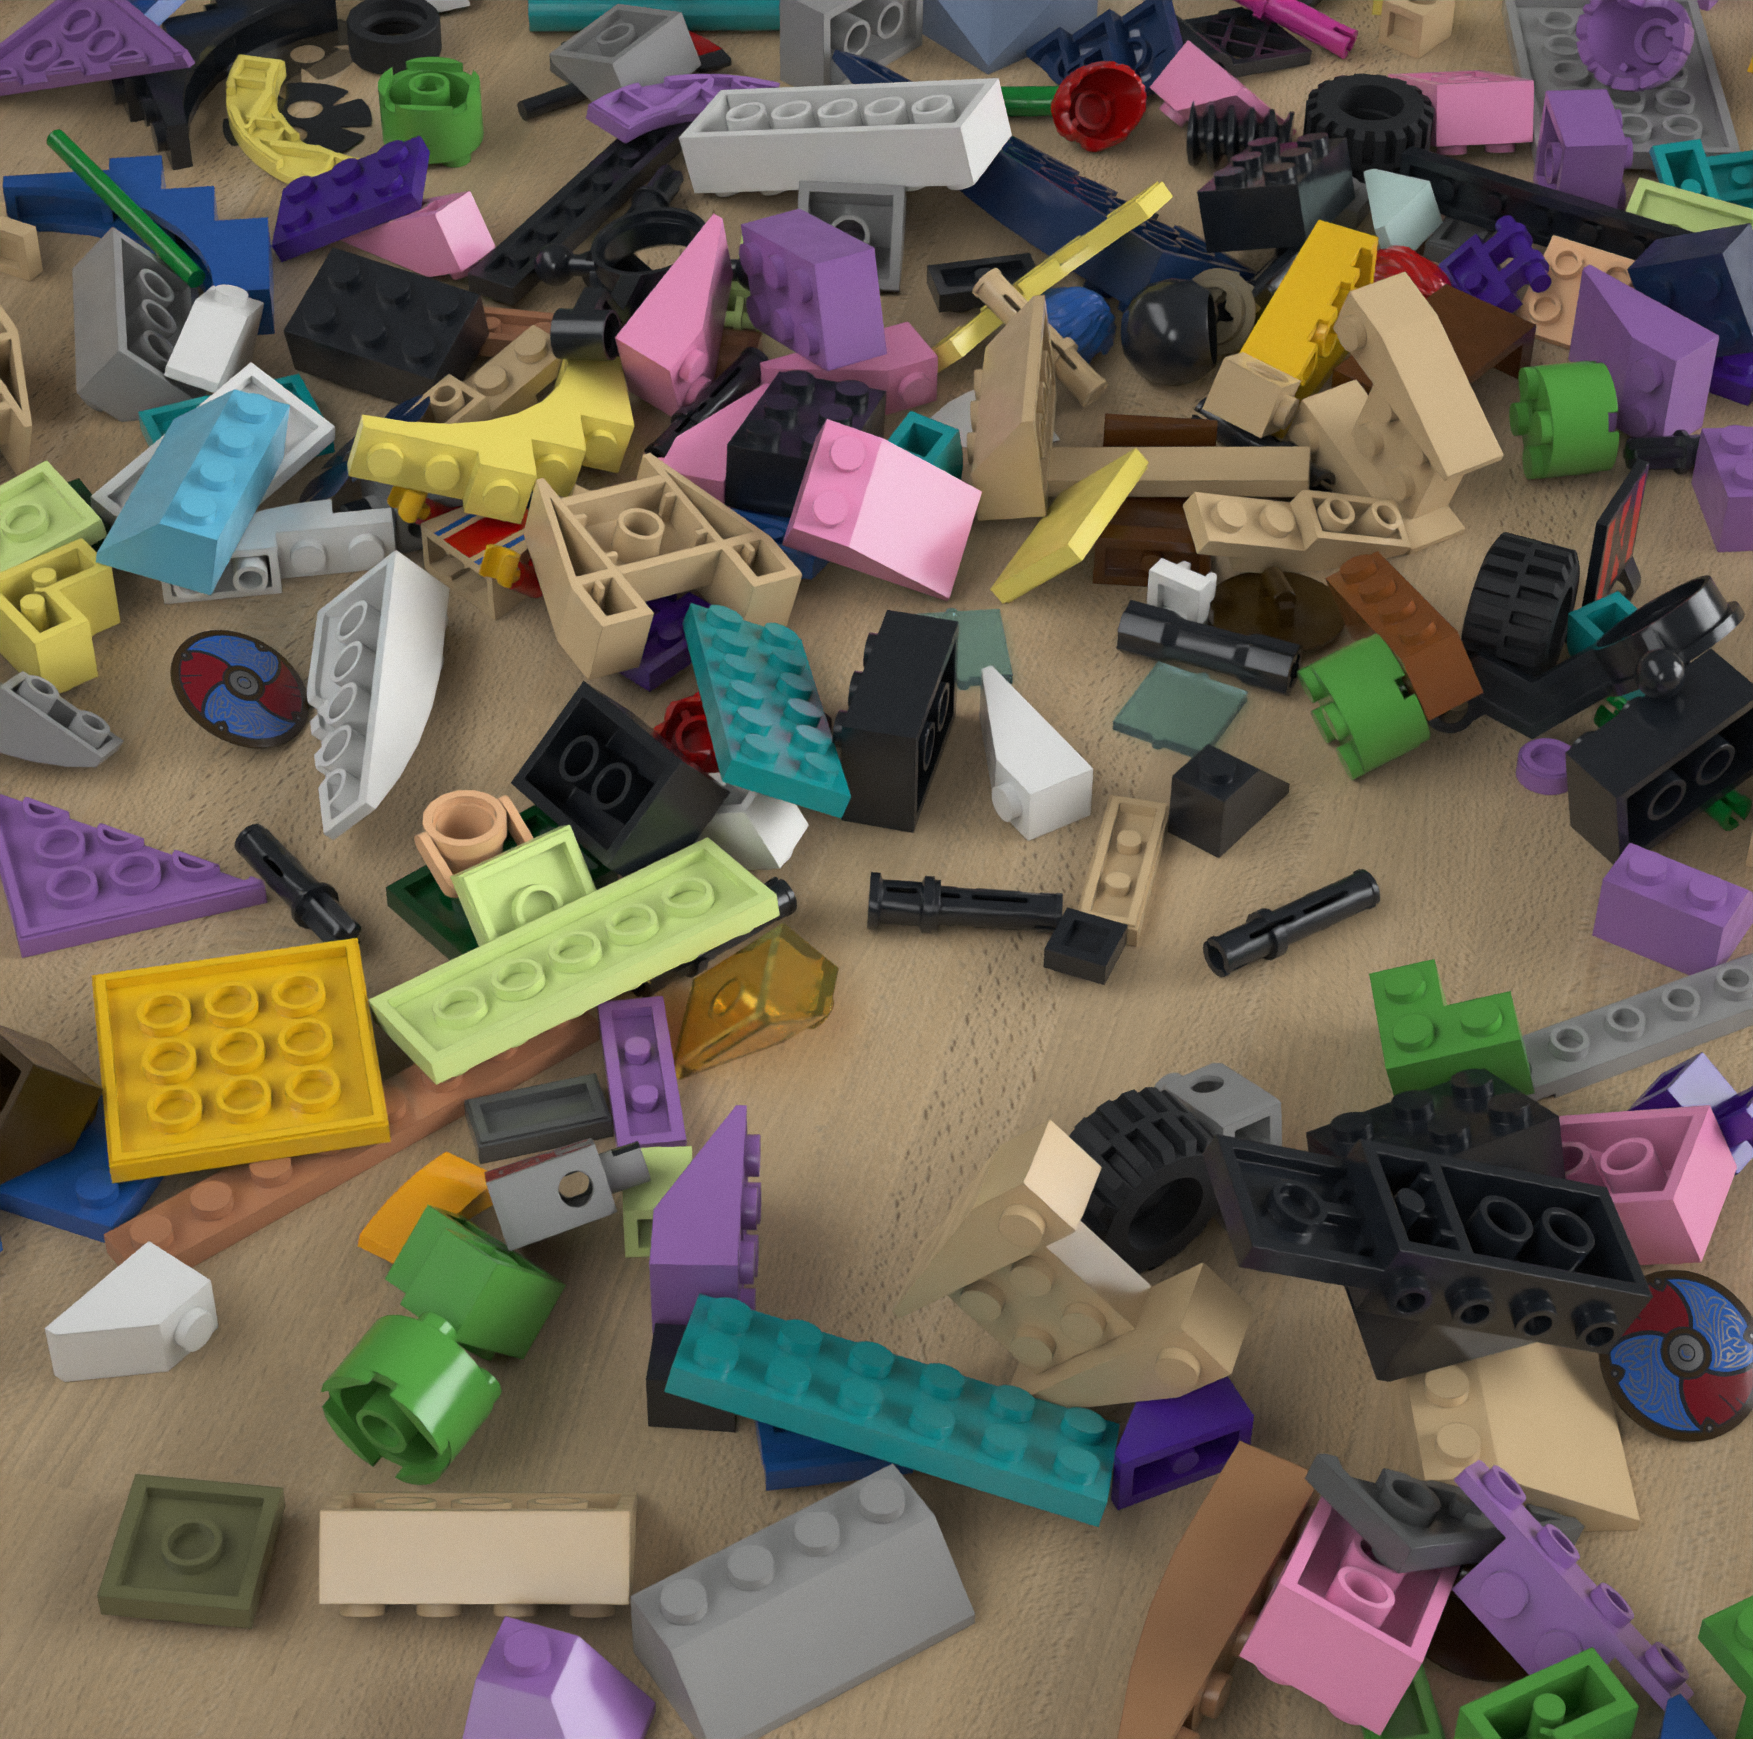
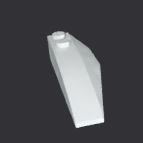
(373, 684)

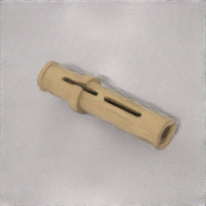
(1069, 366)

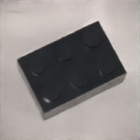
(1276, 193)
(384, 328)
(778, 435)
(898, 719)
(1662, 759)
(618, 784)
(1462, 1118)

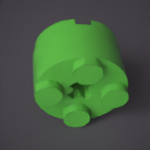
(436, 103)
(1565, 419)
(1364, 705)
(409, 1396)

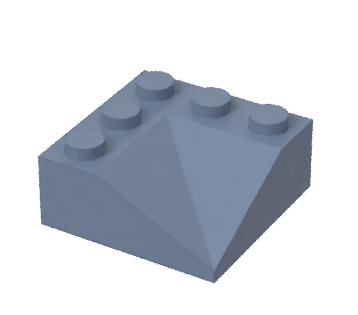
(1000, 31)

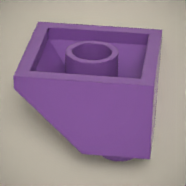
(552, 1688)

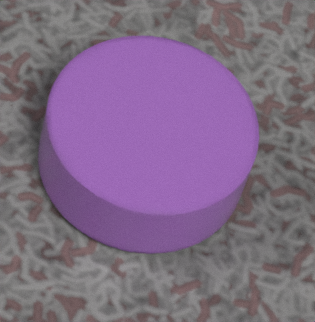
(1543, 766)

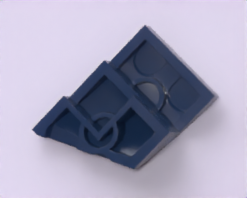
(1141, 39)

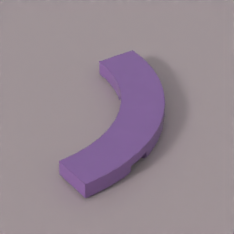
(677, 100)

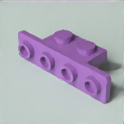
(1545, 1603)

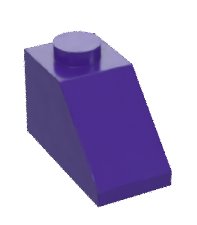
(1178, 1441)

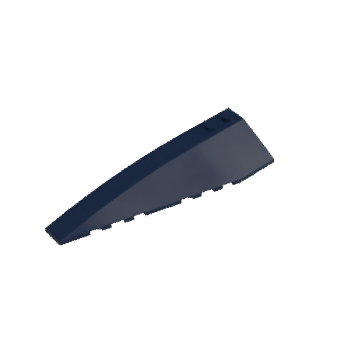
(1054, 205)

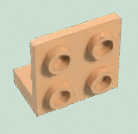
(1556, 307)

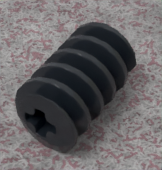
(1229, 135)

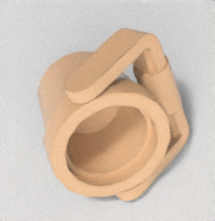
(464, 831)

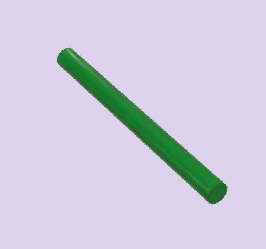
(126, 208)

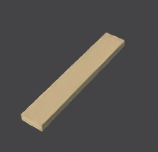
(1192, 469)

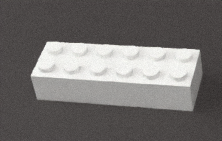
(847, 135)

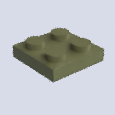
(192, 1551)

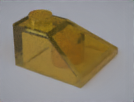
(754, 1001)

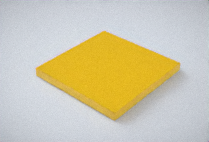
(237, 1060)

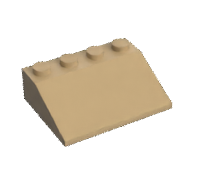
(1534, 1415)

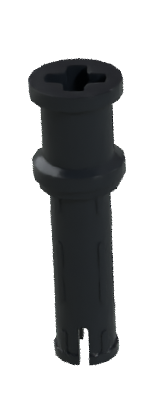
(931, 905)

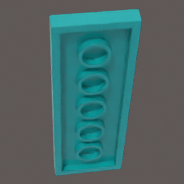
(764, 710)
(896, 1408)

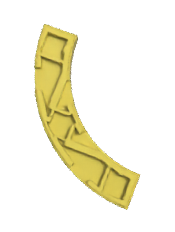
(262, 130)
(1054, 268)

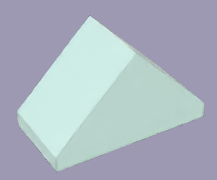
(1401, 208)

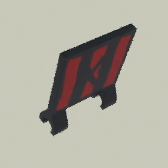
(1615, 540)

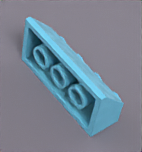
(199, 492)

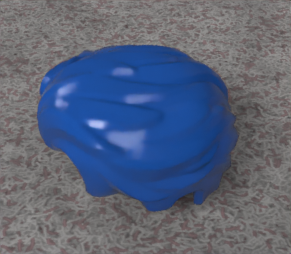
(1083, 317)

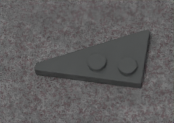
(1415, 1520)

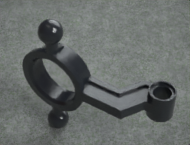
(614, 295)
(1636, 653)

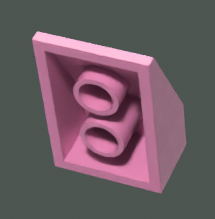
(1476, 109)
(677, 331)
(882, 511)
(1662, 1172)
(1347, 1622)

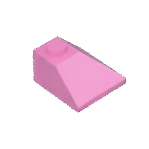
(1200, 79)

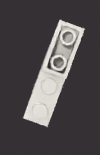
(298, 543)

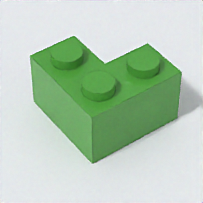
(1432, 1041)
(475, 1284)
(1559, 1702)

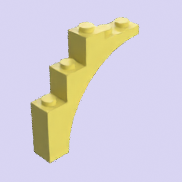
(499, 460)

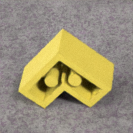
(53, 611)

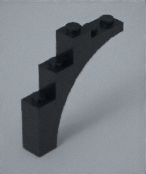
(214, 41)

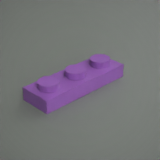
(641, 1073)

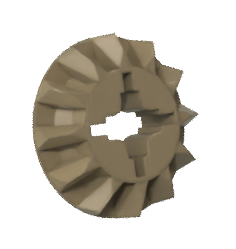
(1240, 303)

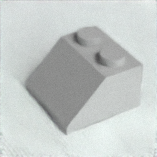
(626, 49)
(866, 212)

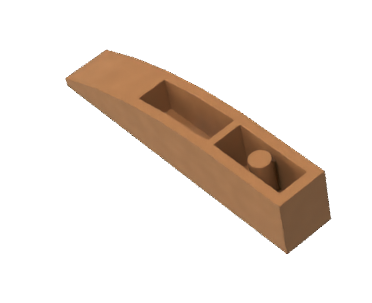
(1214, 1594)

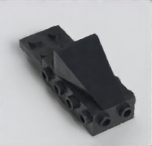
(1434, 1248)

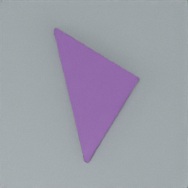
(86, 44)
(100, 883)

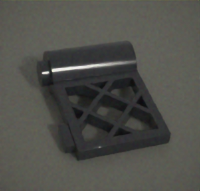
(1259, 49)

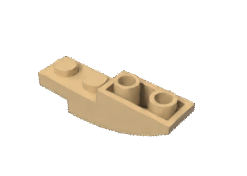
(500, 386)
(1297, 536)

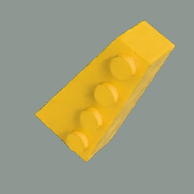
(1299, 320)

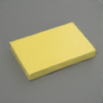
(1070, 527)

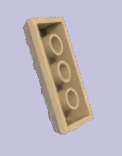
(1014, 418)
(477, 1550)

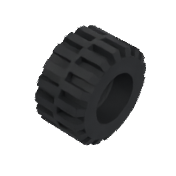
(1375, 115)
(1522, 602)
(1151, 1179)

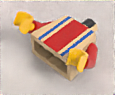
(471, 553)

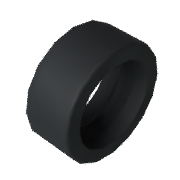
(374, 20)

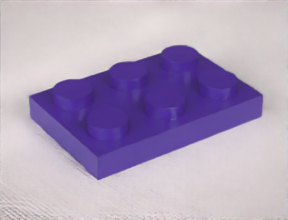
(351, 198)

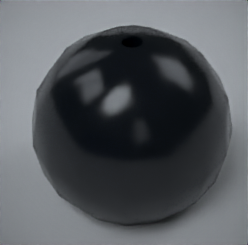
(1171, 332)

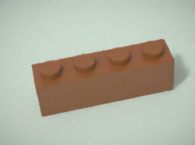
(1428, 648)

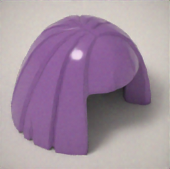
(1634, 42)

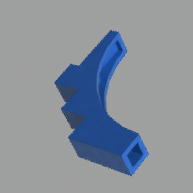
(226, 250)

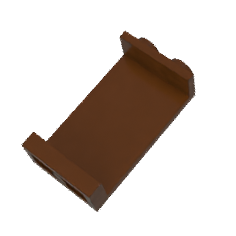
(1478, 333)
(1149, 526)

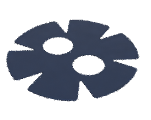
(336, 476)

